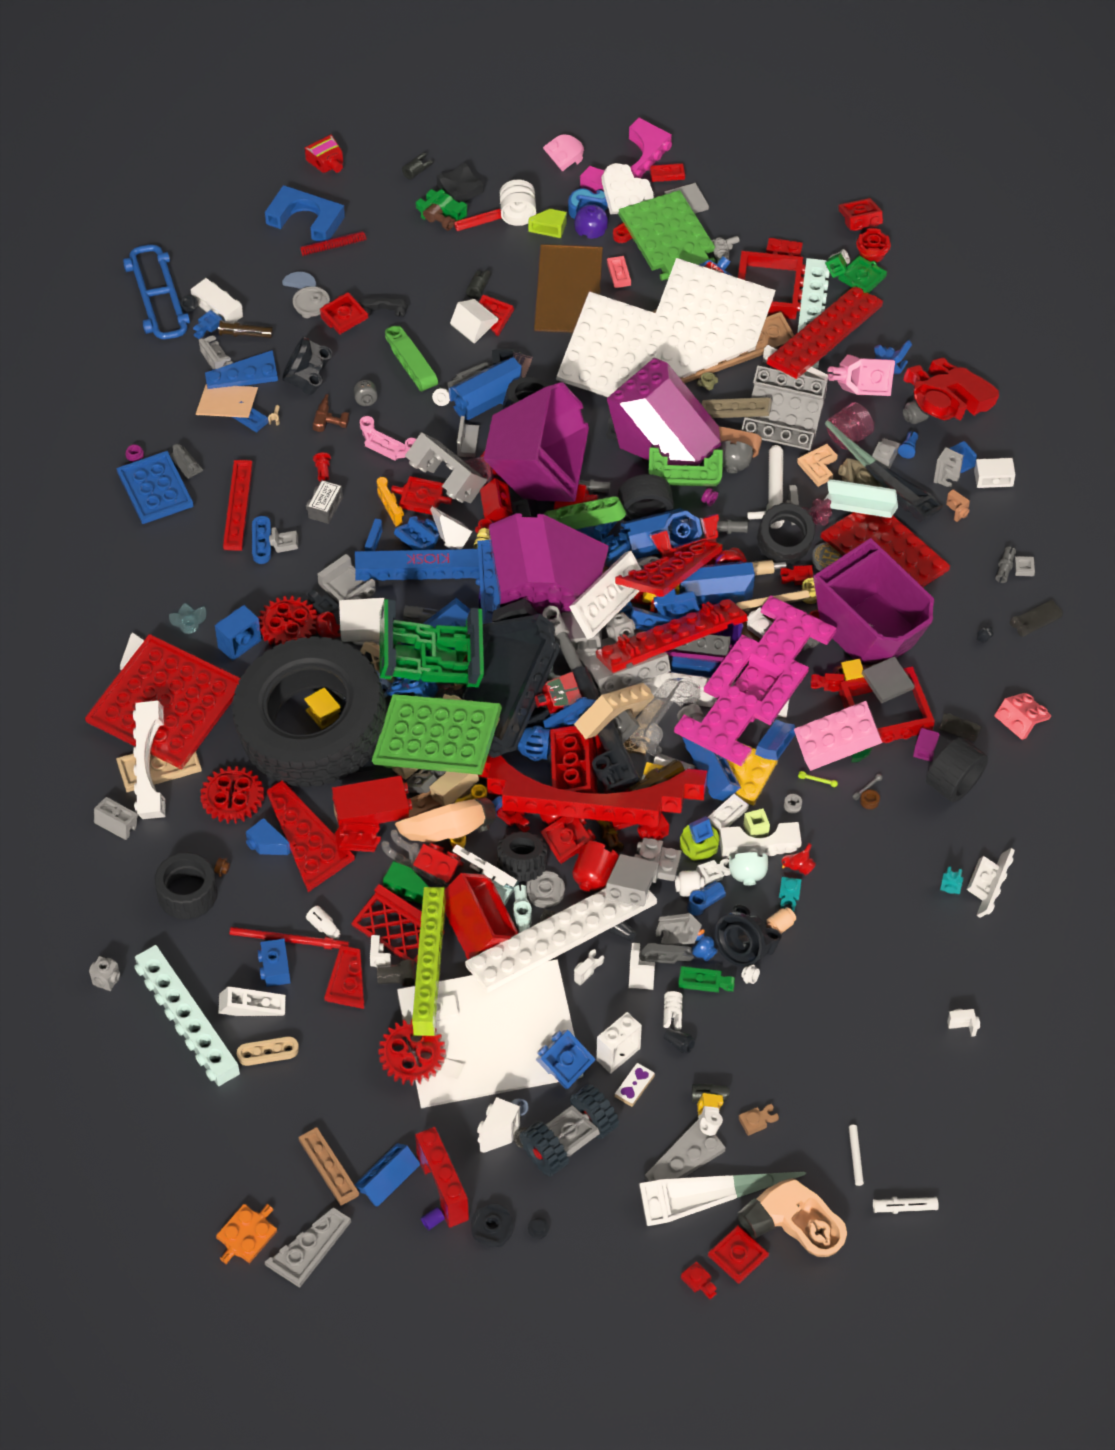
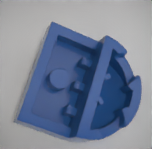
(418, 534)

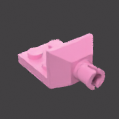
(864, 375)

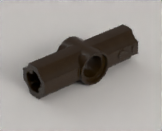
(659, 775)

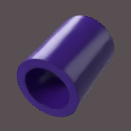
(432, 1218)

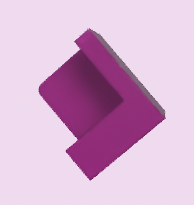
(926, 744)

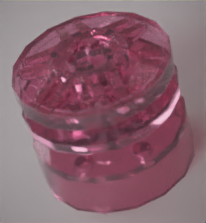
(853, 422)

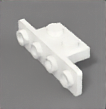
(988, 879)

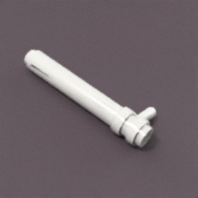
(775, 486)

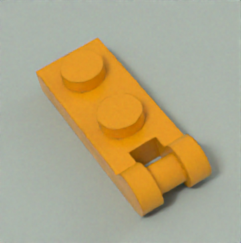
(389, 501)

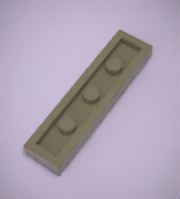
(738, 407)

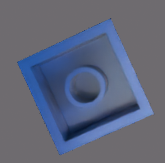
(238, 632)

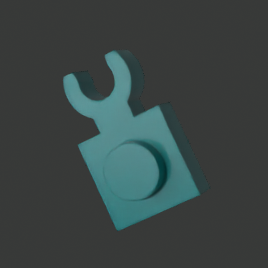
(952, 881)
(789, 891)

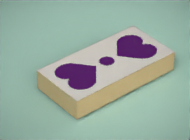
(634, 1084)

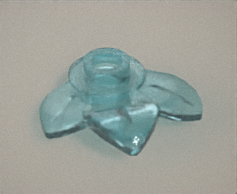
(187, 617)

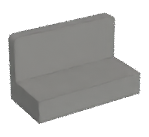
(467, 439)

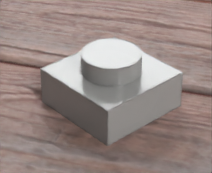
(1024, 566)

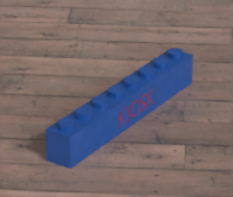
(416, 564)

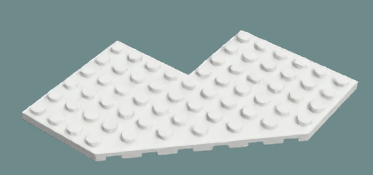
(696, 326)

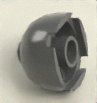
(736, 456)

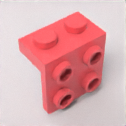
(1021, 714)

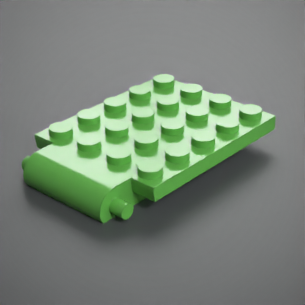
(666, 231)

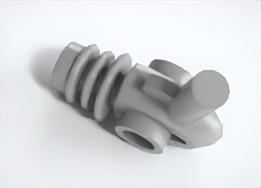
(723, 246)

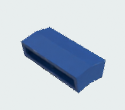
(775, 740)

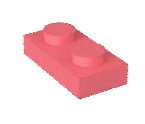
(619, 272)

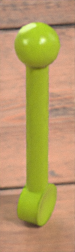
(803, 775)

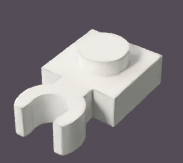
(712, 871)

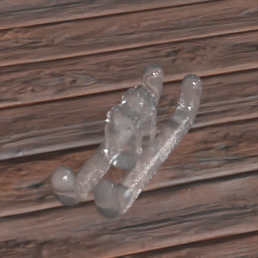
(413, 850)

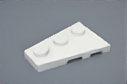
(488, 869)

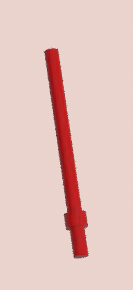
(327, 943)

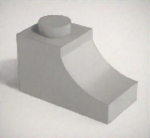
(886, 452)

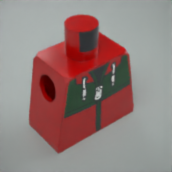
(559, 693)

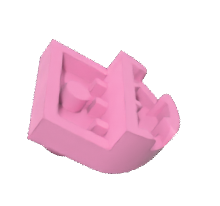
(565, 151)

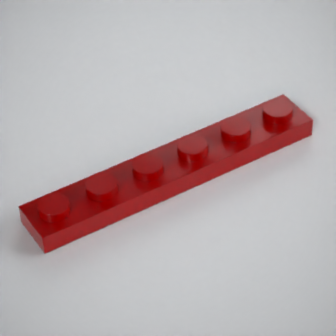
(237, 505)

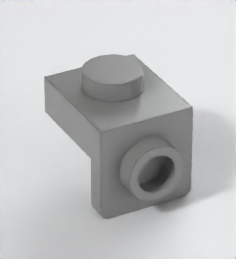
(283, 541)

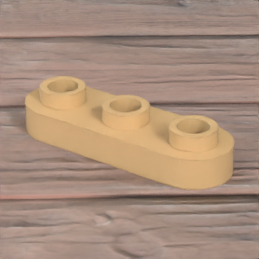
(275, 1046)

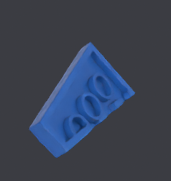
(244, 372)

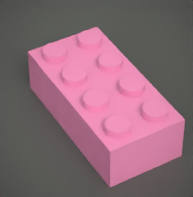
(838, 735)

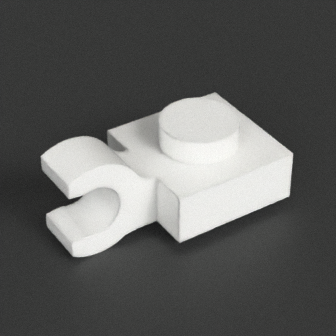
(586, 969)

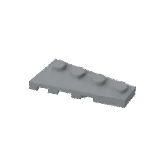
(686, 1155)
(305, 1253)

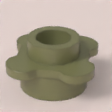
(707, 380)

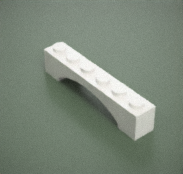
(148, 719)

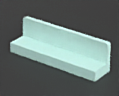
(862, 498)

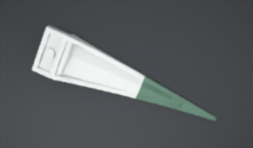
(675, 1198)

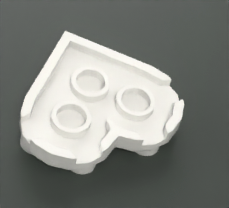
(623, 189)

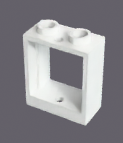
(612, 1044)

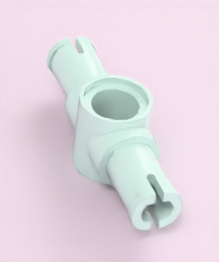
(522, 905)

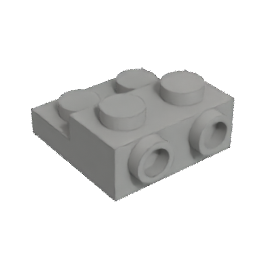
(666, 857)

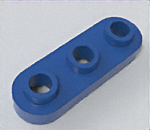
(261, 550)

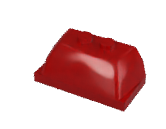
(573, 760)

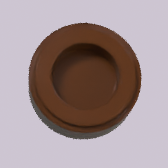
(870, 799)

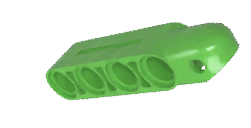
(410, 358)
(589, 513)

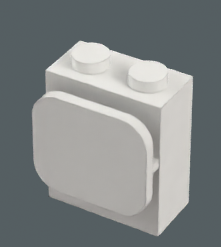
(360, 620)

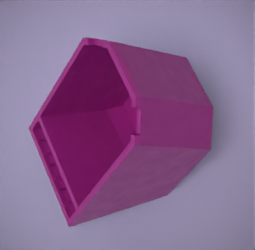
(540, 444)
(543, 561)
(875, 591)

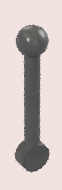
(878, 777)

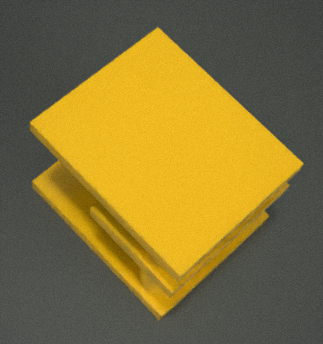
(322, 708)

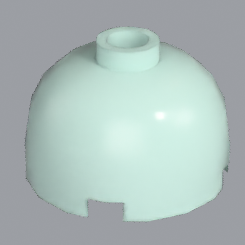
(748, 867)

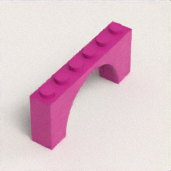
(649, 139)

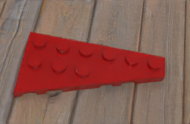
(666, 574)
(309, 838)

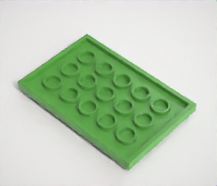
(437, 734)

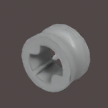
(798, 803)

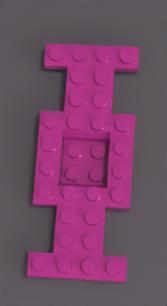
(763, 684)

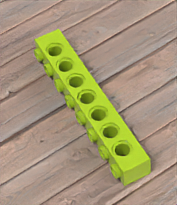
(429, 961)

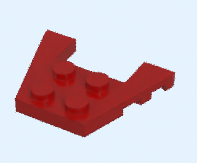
(663, 544)

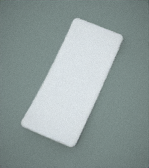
(450, 1068)

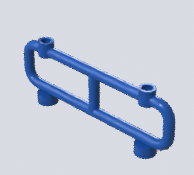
(150, 325)

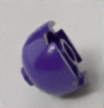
(591, 221)

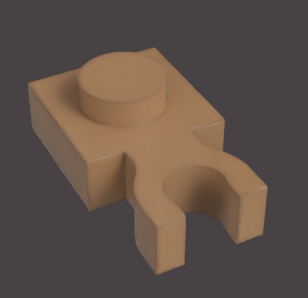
(756, 1120)

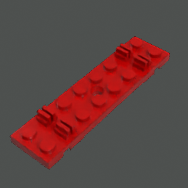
(670, 635)

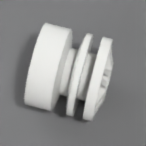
(517, 202)

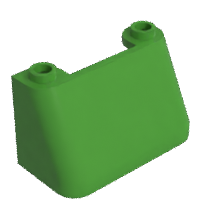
(705, 475)

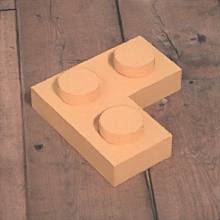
(815, 464)

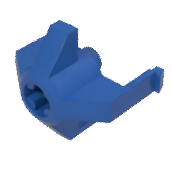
(897, 356)

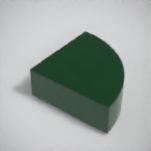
(857, 757)

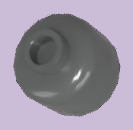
(365, 393)
(913, 413)

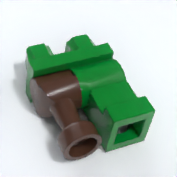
(441, 208)

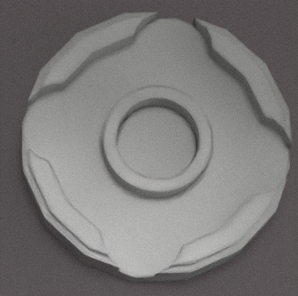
(545, 890)

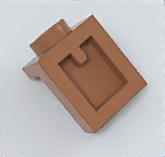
(959, 504)

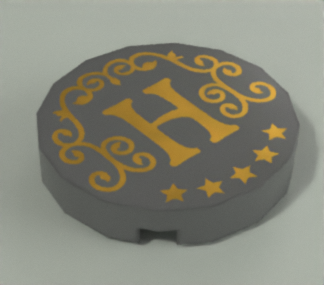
(824, 555)

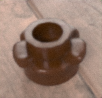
(222, 866)

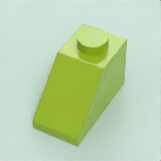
(548, 223)

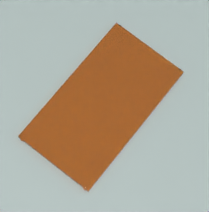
(564, 284)

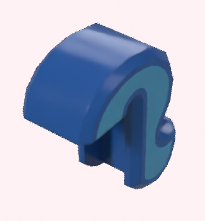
(585, 197)

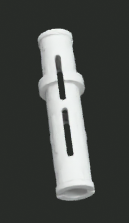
(880, 1205)

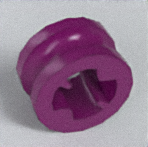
(709, 497)

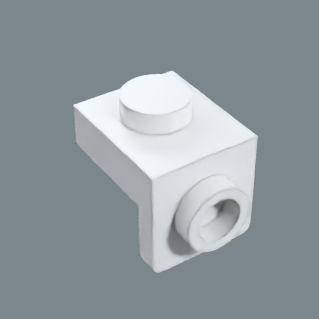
(964, 1018)

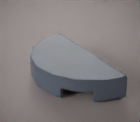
(299, 280)

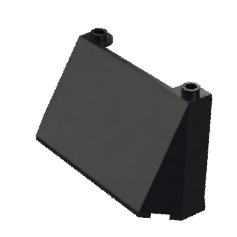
(516, 667)

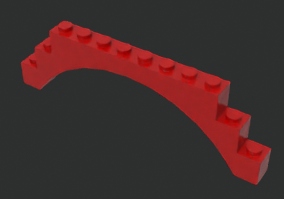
(633, 807)

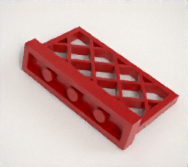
(397, 905)

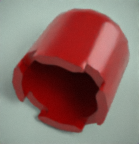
(594, 866)

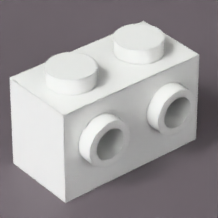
(994, 472)

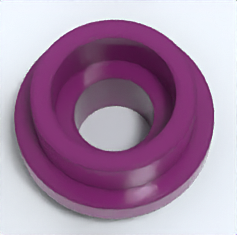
(134, 453)

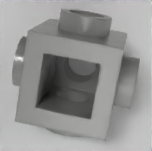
(620, 625)
(104, 973)

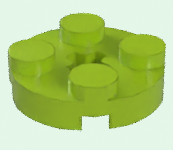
(698, 851)

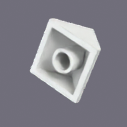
(472, 319)

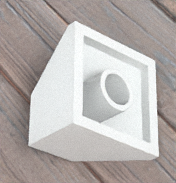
(450, 530)

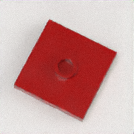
(738, 1254)

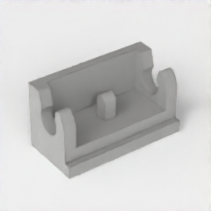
(213, 353)
(948, 467)
(115, 818)
(678, 929)

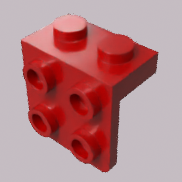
(438, 863)

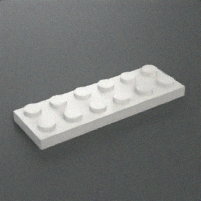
(604, 597)

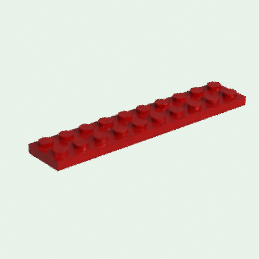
(824, 332)

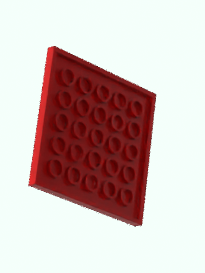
(185, 685)

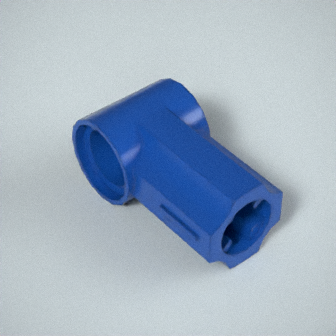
(706, 897)

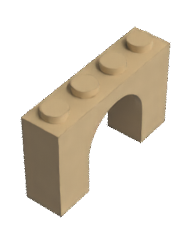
(612, 704)
(447, 787)

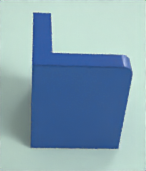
(969, 455)

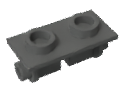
(185, 461)

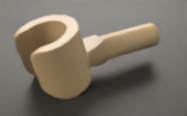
(274, 416)

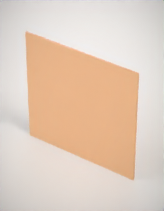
(226, 401)

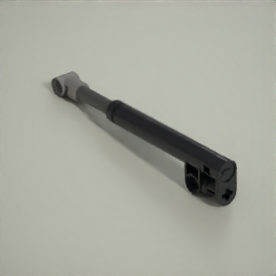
(619, 766)

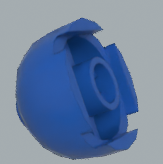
(616, 548)

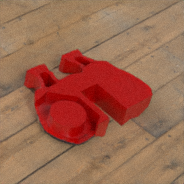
(950, 391)

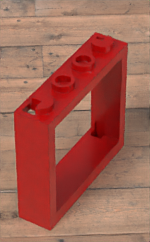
(777, 261)
(894, 732)

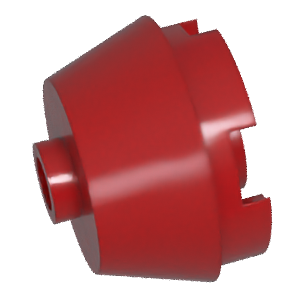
(873, 245)

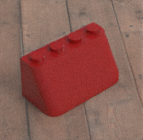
(477, 913)

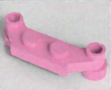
(381, 443)

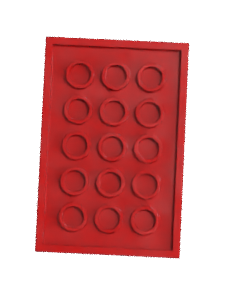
(893, 538)

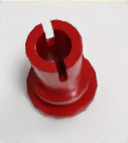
(322, 463)

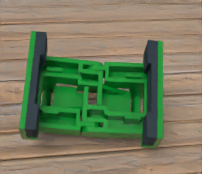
(442, 663)

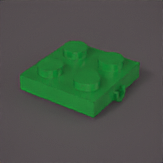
(863, 274)

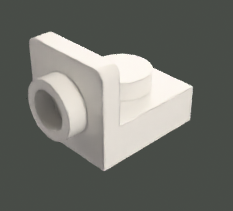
(758, 623)
(377, 956)

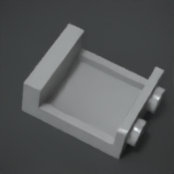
(340, 581)
(631, 880)

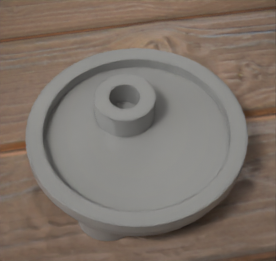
(310, 300)

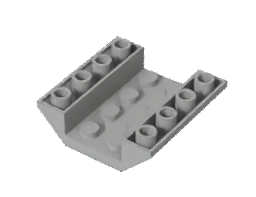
(793, 411)

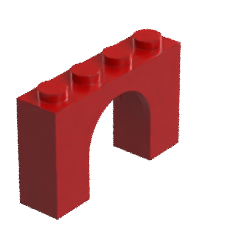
(435, 1159)

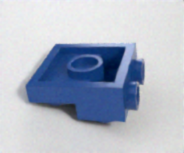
(677, 605)
(564, 1058)

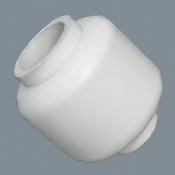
(688, 882)

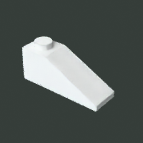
(250, 1003)

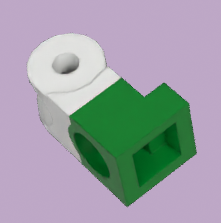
(837, 263)

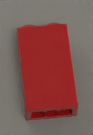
(372, 801)

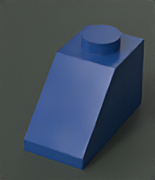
(266, 839)

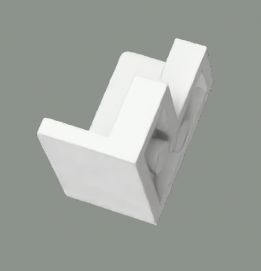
(641, 972)

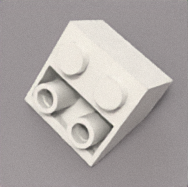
(499, 1126)

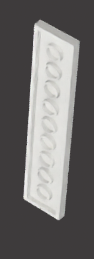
(551, 938)

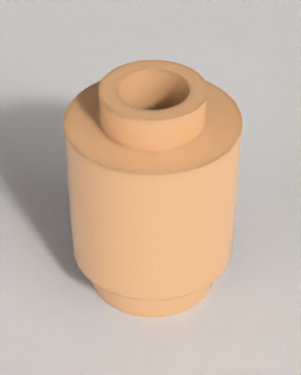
(781, 920)

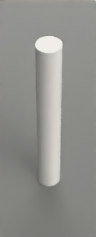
(855, 1149)

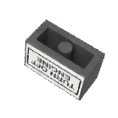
(324, 501)

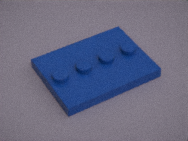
(154, 487)

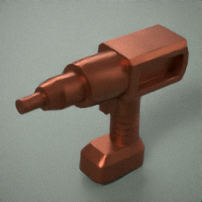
(322, 416)

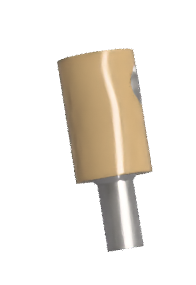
(767, 567)

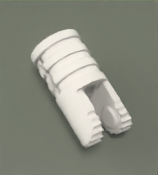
(326, 925)
(673, 1009)

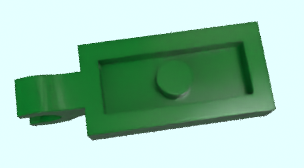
(704, 980)

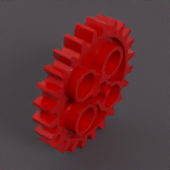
(287, 617)
(214, 792)
(394, 1060)

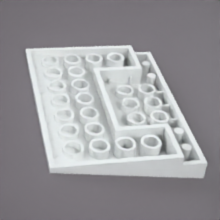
(494, 1034)

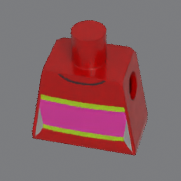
(325, 155)

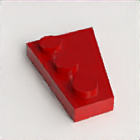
(346, 979)

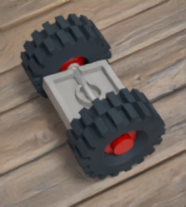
(554, 1142)

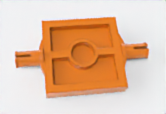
(246, 1233)

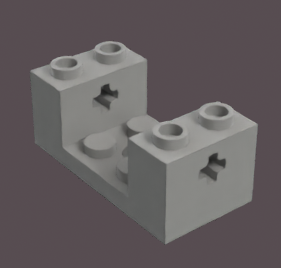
(462, 483)

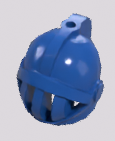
(535, 743)

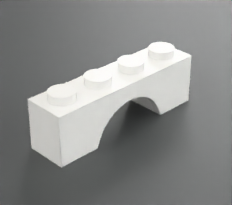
(783, 841)

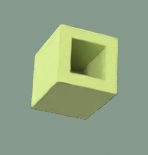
(756, 824)

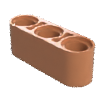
(733, 435)

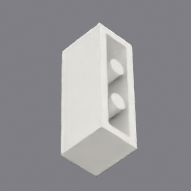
(219, 301)

